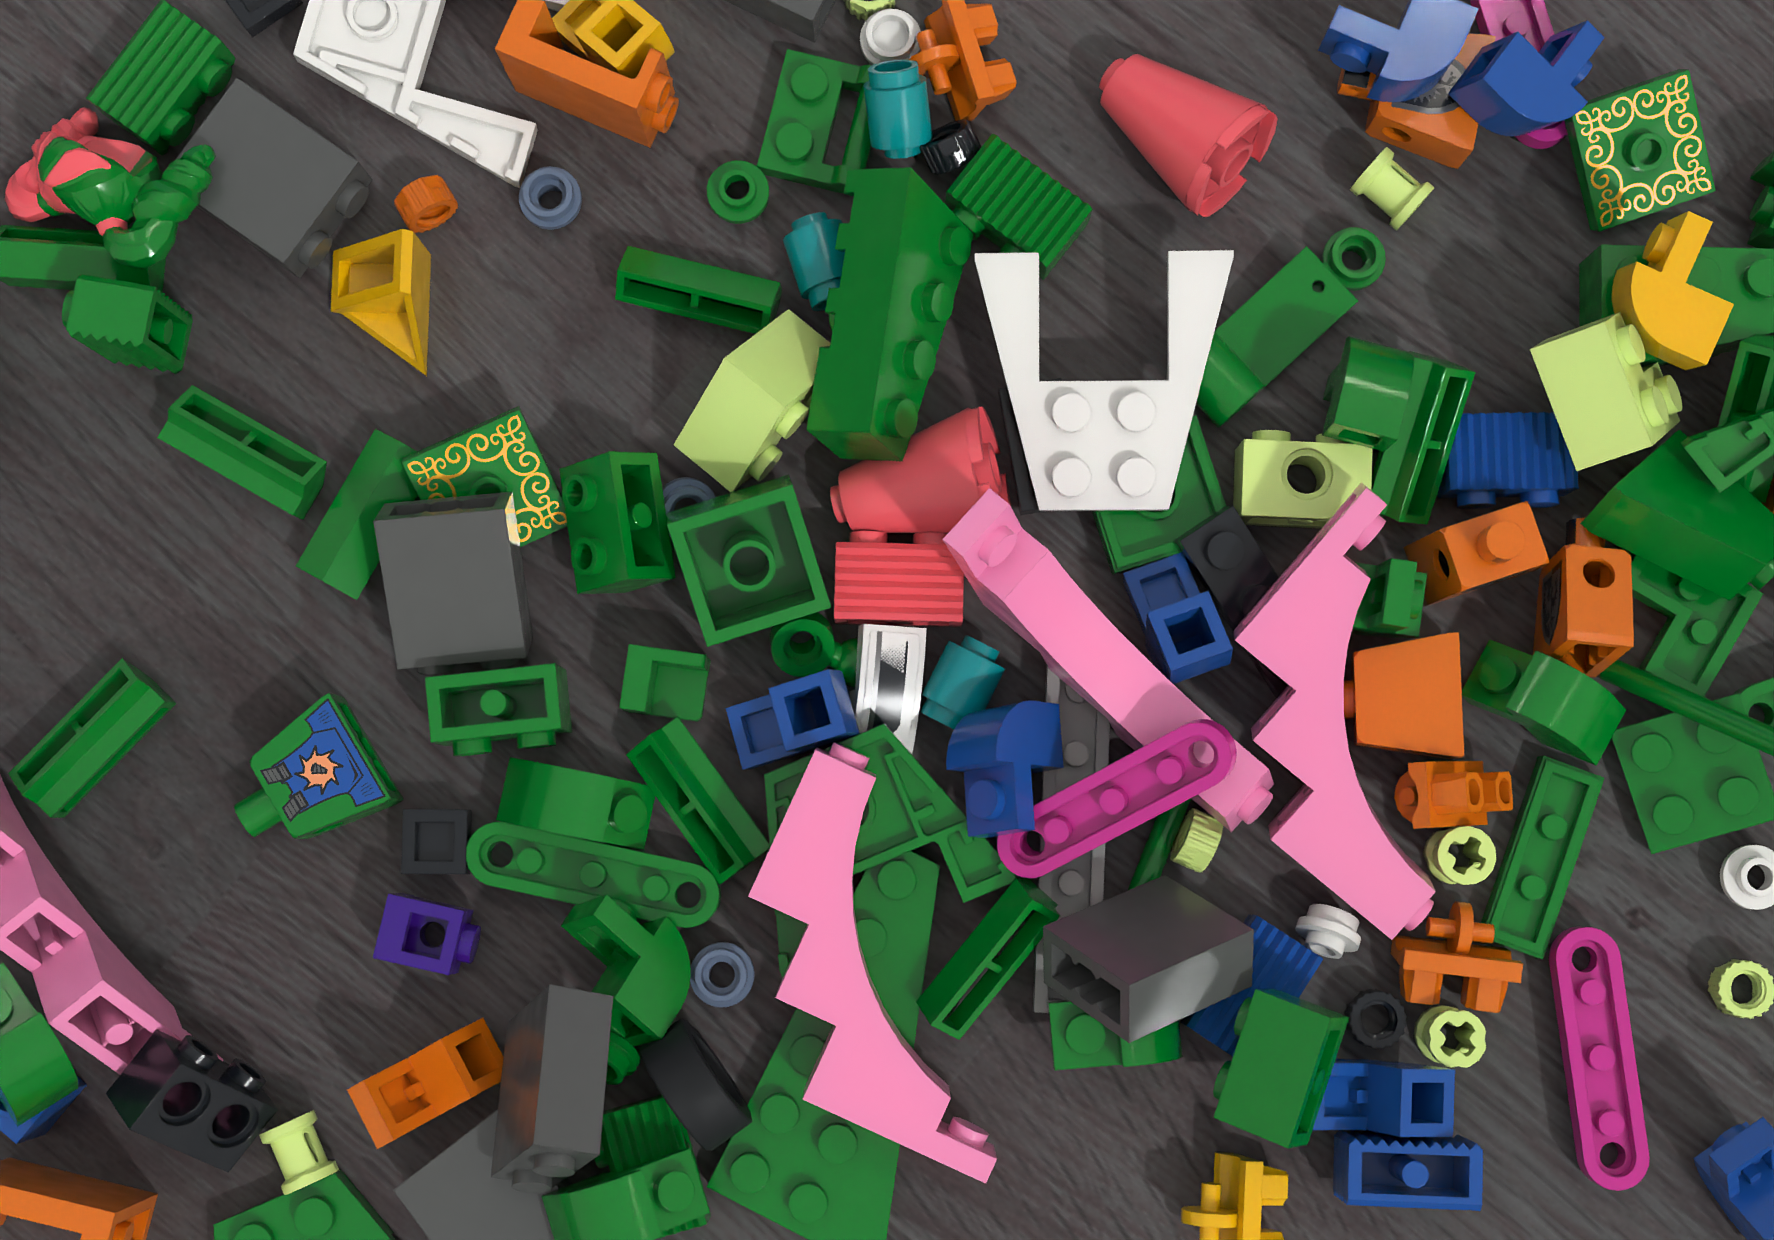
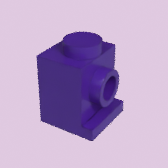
(403, 934)

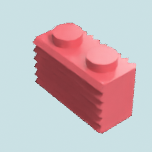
(897, 581)

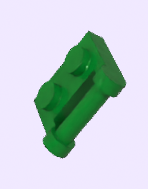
(805, 118)

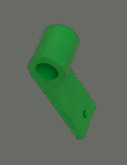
(1270, 334)

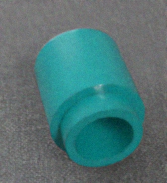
(897, 108)
(814, 257)
(961, 681)

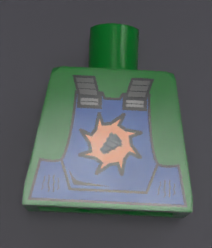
(317, 775)

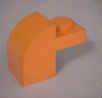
(428, 1083)

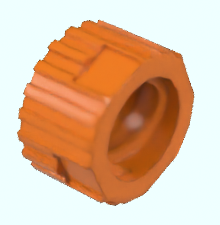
(425, 203)

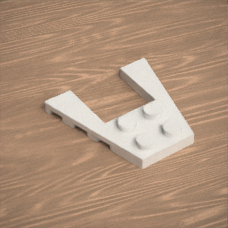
(382, 56)
(1104, 439)

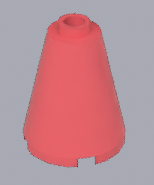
(1187, 129)
(933, 485)

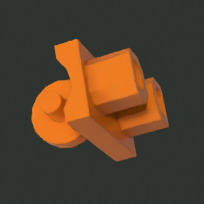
(954, 60)
(1451, 793)
(1483, 967)

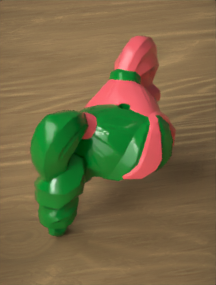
(110, 188)

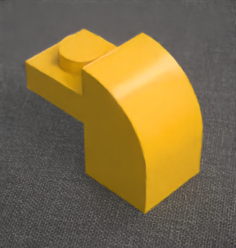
(612, 33)
(1670, 315)

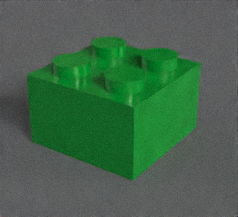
(747, 560)

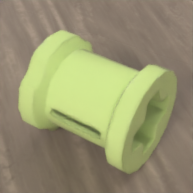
(1391, 188)
(1477, 848)
(1469, 1034)
(299, 1152)

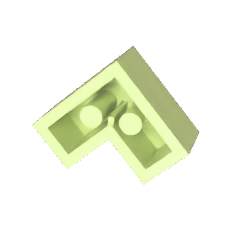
(1603, 393)
(753, 402)

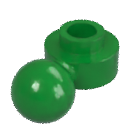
(816, 653)

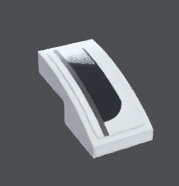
(889, 679)

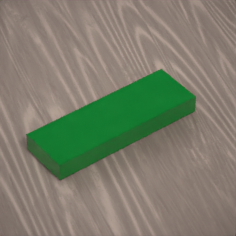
(1541, 855)

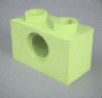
(1262, 487)

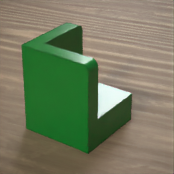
(665, 683)

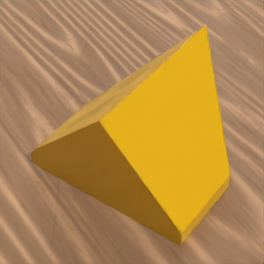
(386, 292)

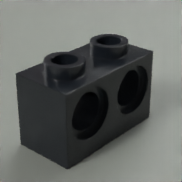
(192, 1099)

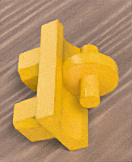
(1235, 1199)

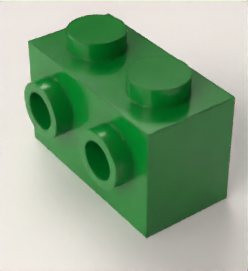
(617, 522)
(497, 706)
(1278, 1067)

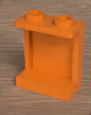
(545, 72)
(74, 1202)

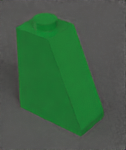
(1683, 523)

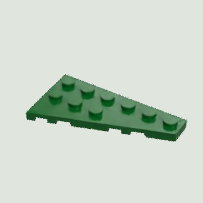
(799, 1159)

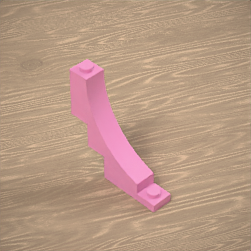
(1304, 638)
(1086, 651)
(78, 971)
(866, 1063)

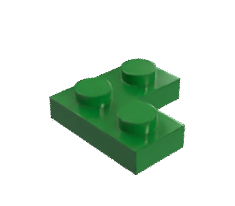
(1698, 625)

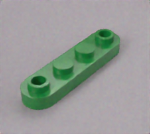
(584, 869)

